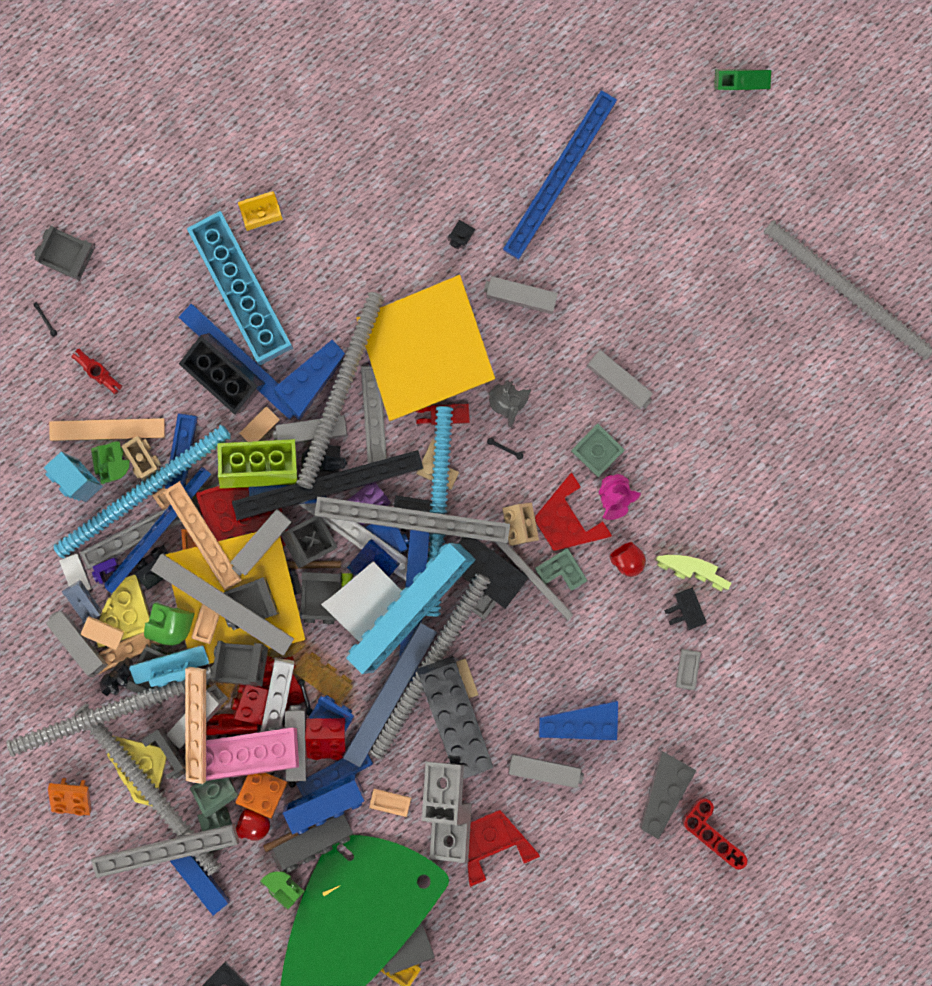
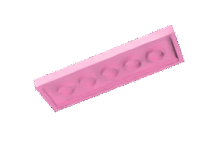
(252, 754)

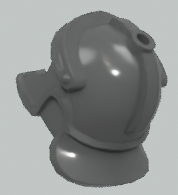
(508, 401)

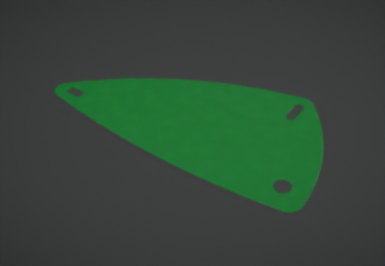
(363, 921)

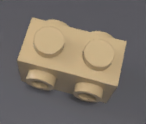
(139, 454)
(521, 521)

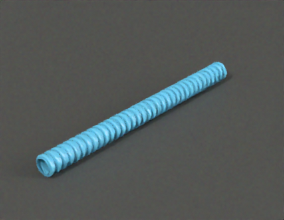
(440, 482)
(141, 491)

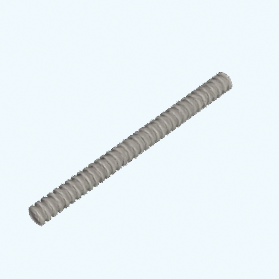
(848, 290)
(340, 390)
(438, 650)
(97, 716)
(147, 788)

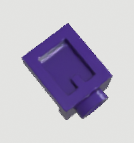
(108, 567)

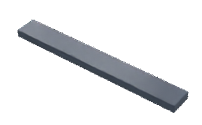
(389, 694)

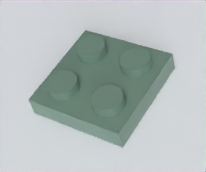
(597, 450)
(213, 795)

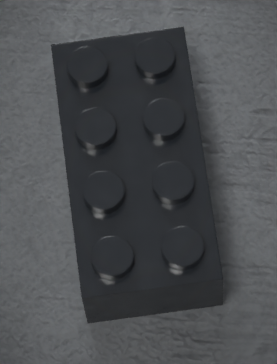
(221, 373)
(504, 577)

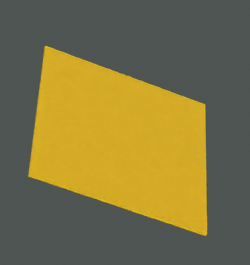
(427, 349)
(271, 565)

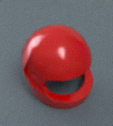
(629, 562)
(252, 825)

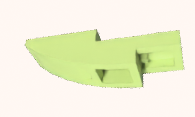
(685, 566)

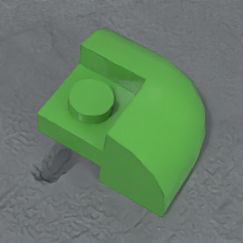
(109, 462)
(168, 624)
(282, 888)

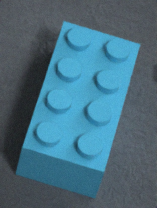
(72, 477)

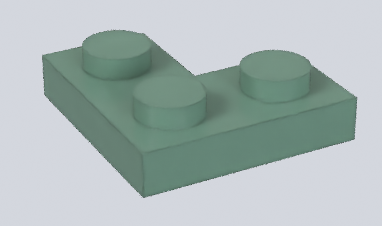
(563, 565)

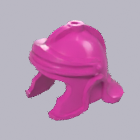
(616, 496)

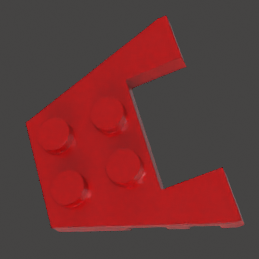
(561, 525)
(491, 835)

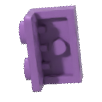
(371, 495)

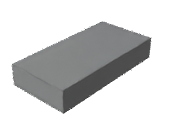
(688, 669)

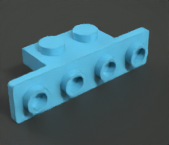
(169, 667)

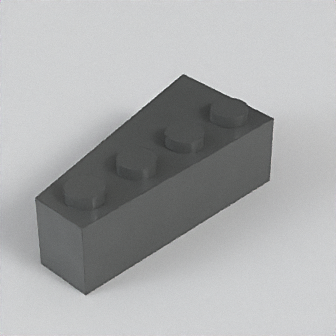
(665, 792)
(311, 843)

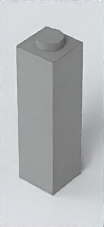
(520, 295)
(620, 380)
(305, 430)
(260, 543)
(76, 644)
(214, 700)
(296, 717)
(545, 771)

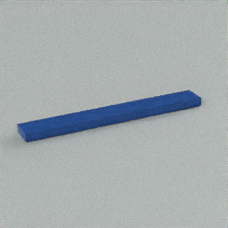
(202, 325)
(153, 534)
(416, 563)

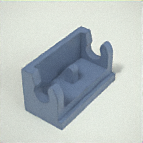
(82, 601)

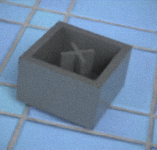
(309, 541)

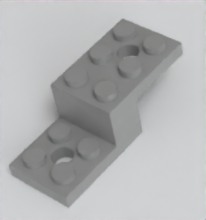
(446, 812)

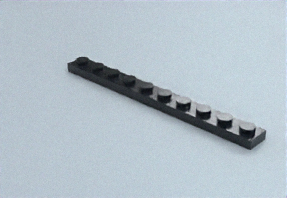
(328, 485)

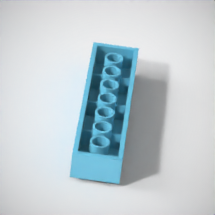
(239, 288)
(410, 608)

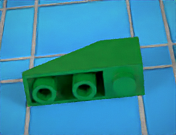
(742, 79)

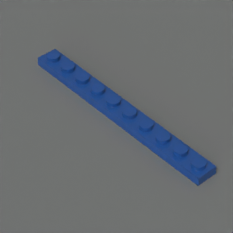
(559, 175)

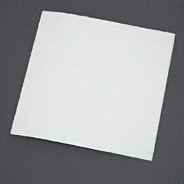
(363, 600)

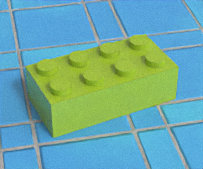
(257, 463)

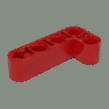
(716, 838)

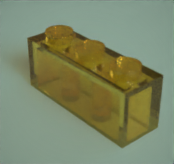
(323, 677)

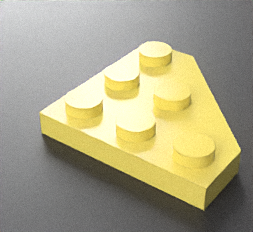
(126, 609)
(149, 758)

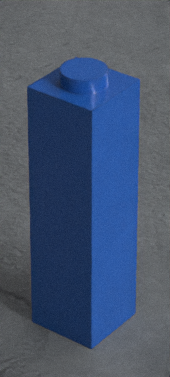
(202, 884)

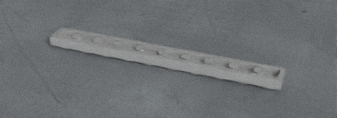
(412, 520)

